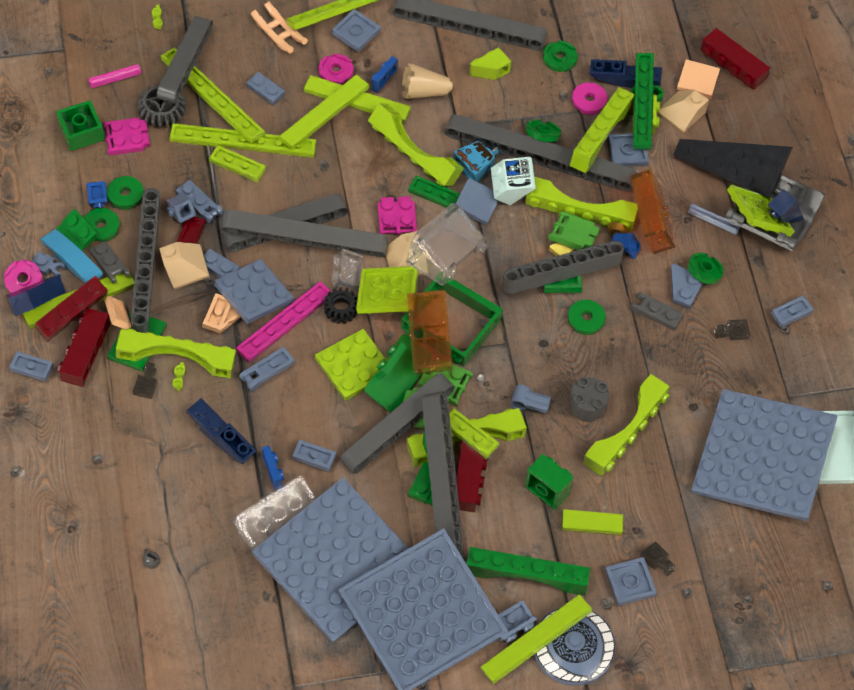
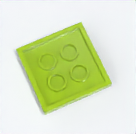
(756, 210)
(386, 289)
(350, 363)

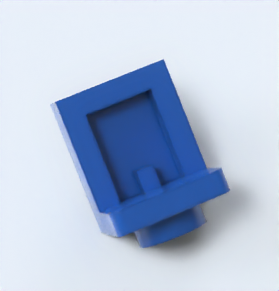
(97, 194)
(630, 243)

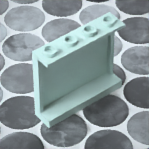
(840, 456)

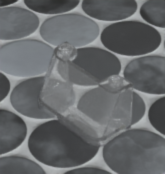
(445, 244)

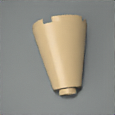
(424, 83)

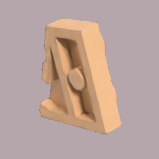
(220, 315)

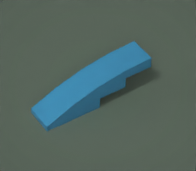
(71, 256)

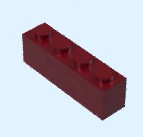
(735, 58)
(71, 309)
(84, 347)
(470, 478)

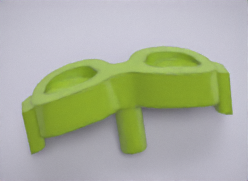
(156, 15)
(179, 372)

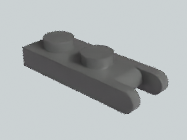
(108, 261)
(657, 311)

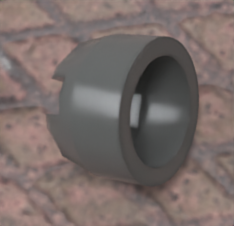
(150, 563)

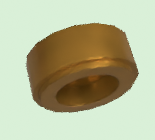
(615, 227)

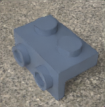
(516, 619)

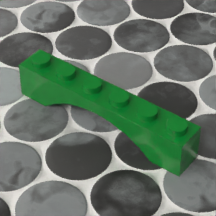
(560, 575)

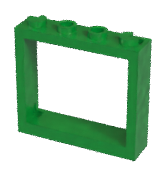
(475, 302)

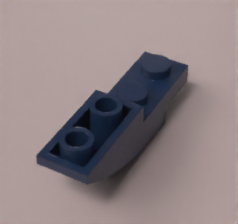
(619, 72)
(220, 432)

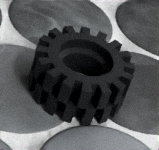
(340, 315)

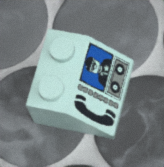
(512, 179)

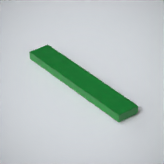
(643, 101)

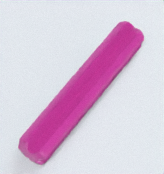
(113, 76)

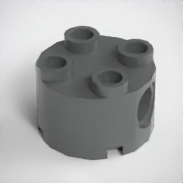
(589, 399)

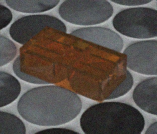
(652, 211)
(429, 313)

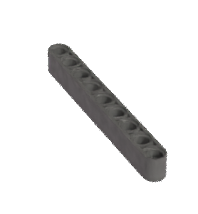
(471, 23)
(304, 233)
(145, 269)
(442, 467)

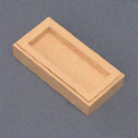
(117, 312)

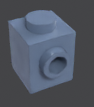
(180, 208)

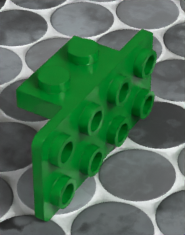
(393, 375)

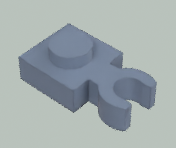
(47, 264)

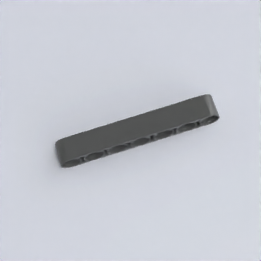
(184, 59)
(316, 212)
(562, 267)
(393, 425)

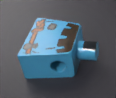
(476, 159)

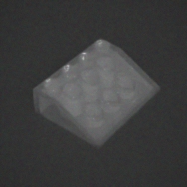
(272, 511)

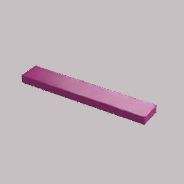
(283, 322)

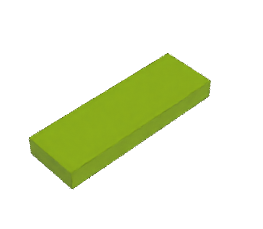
(237, 163)
(472, 434)
(592, 522)

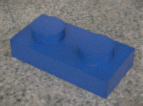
(385, 73)
(270, 460)

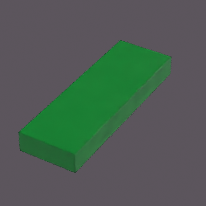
(433, 192)

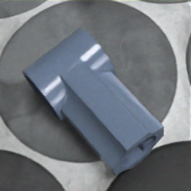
(525, 398)

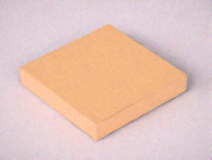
(699, 78)

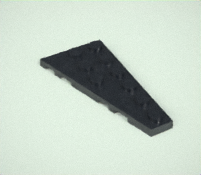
(745, 164)

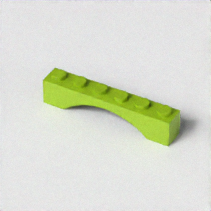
(389, 122)
(591, 143)
(553, 200)
(137, 345)
(503, 426)
(604, 452)

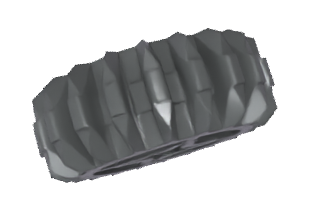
(156, 113)

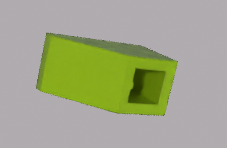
(491, 66)

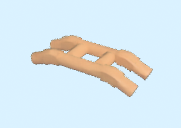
(278, 20)

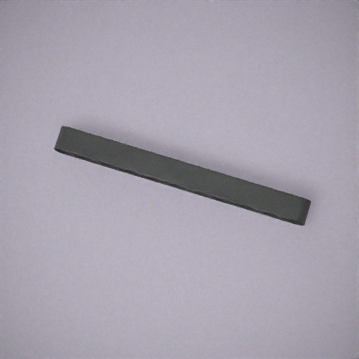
(541, 152)

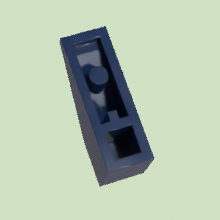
(785, 208)
(35, 295)

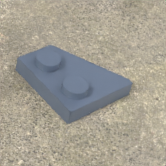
(683, 286)

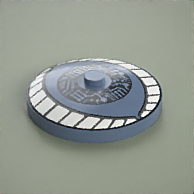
(579, 653)

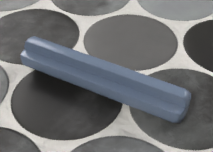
(713, 218)

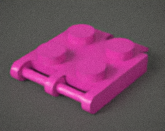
(127, 136)
(396, 215)

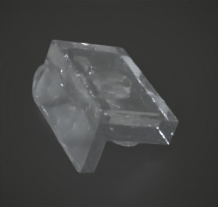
(347, 269)

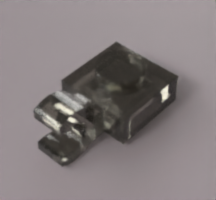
(735, 329)
(146, 384)
(656, 557)

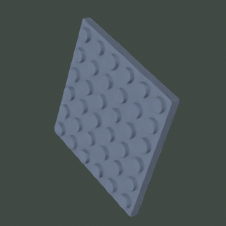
(764, 454)
(326, 549)
(423, 611)

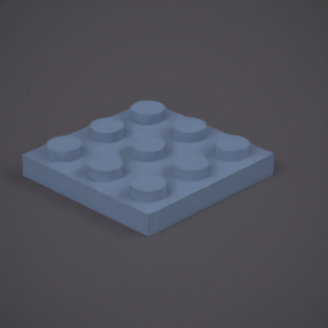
(253, 291)

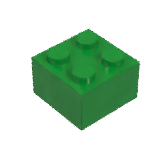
(80, 125)
(549, 481)

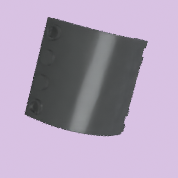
(808, 201)

